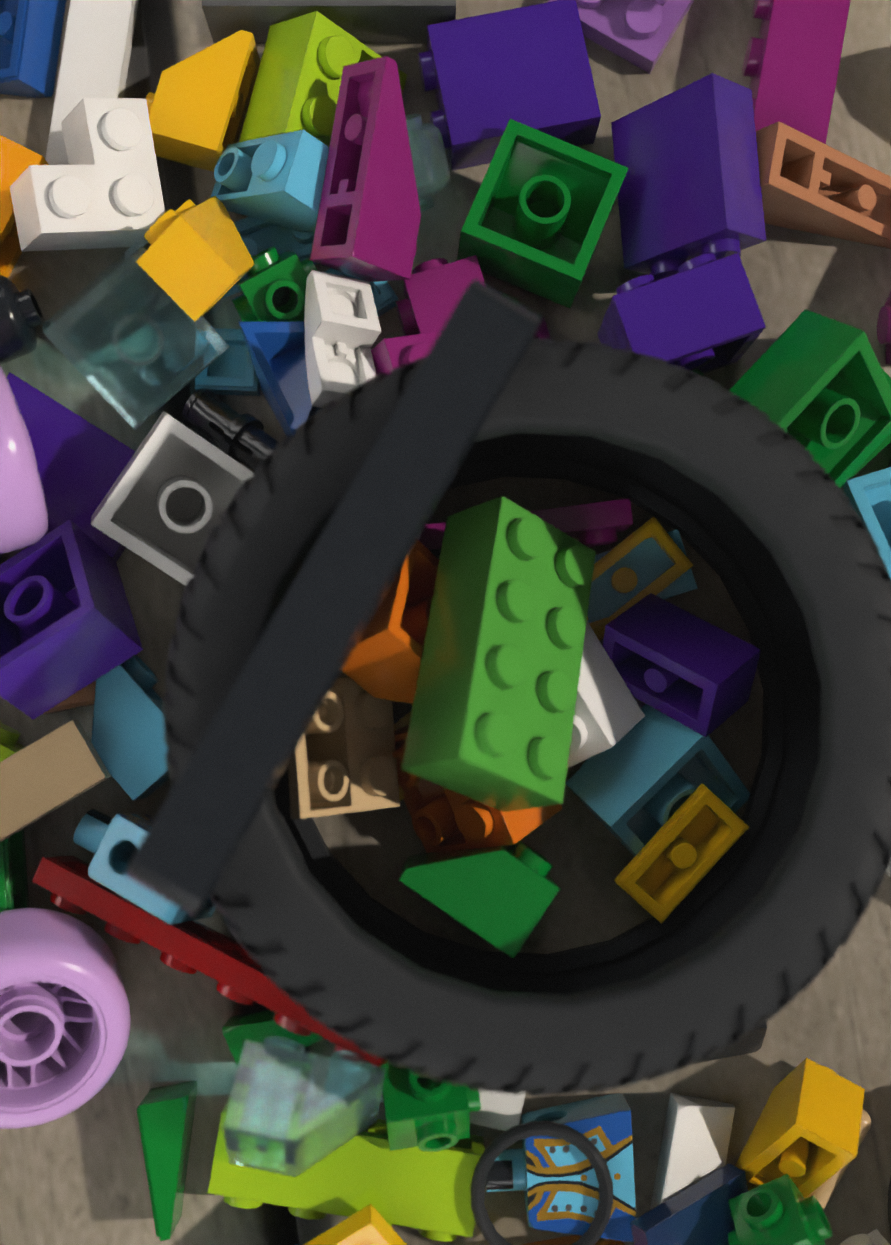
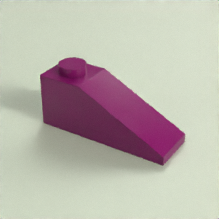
(369, 185)

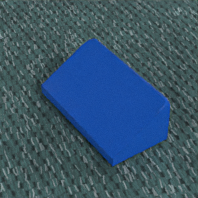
(30, 46)

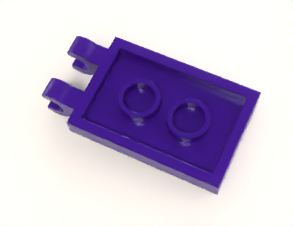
(73, 461)

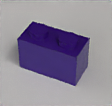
(681, 663)

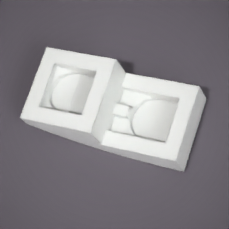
(338, 335)

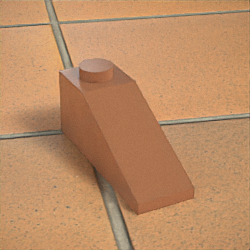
(821, 189)

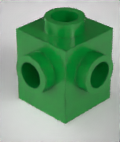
(264, 278)
(425, 1110)
(778, 1216)

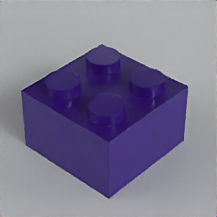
(689, 319)
(61, 620)

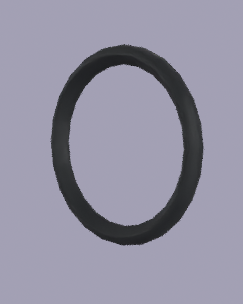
(541, 1128)

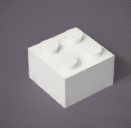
(170, 497)

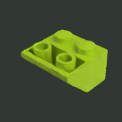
(302, 77)

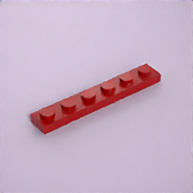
(183, 946)

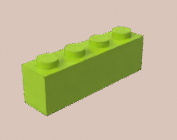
(403, 1184)

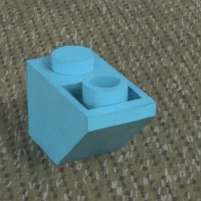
(274, 179)
(131, 728)

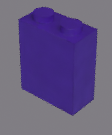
(509, 66)
(689, 177)

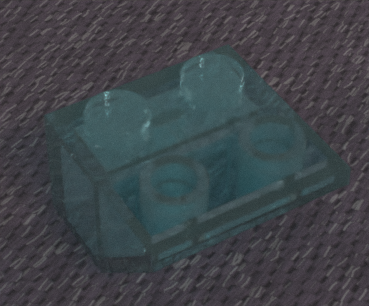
(297, 1105)

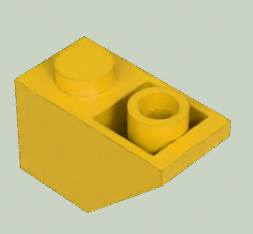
(196, 255)

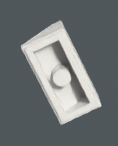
(692, 1144)

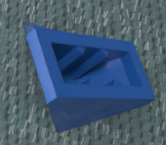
(280, 365)

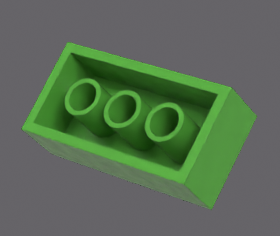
(501, 659)

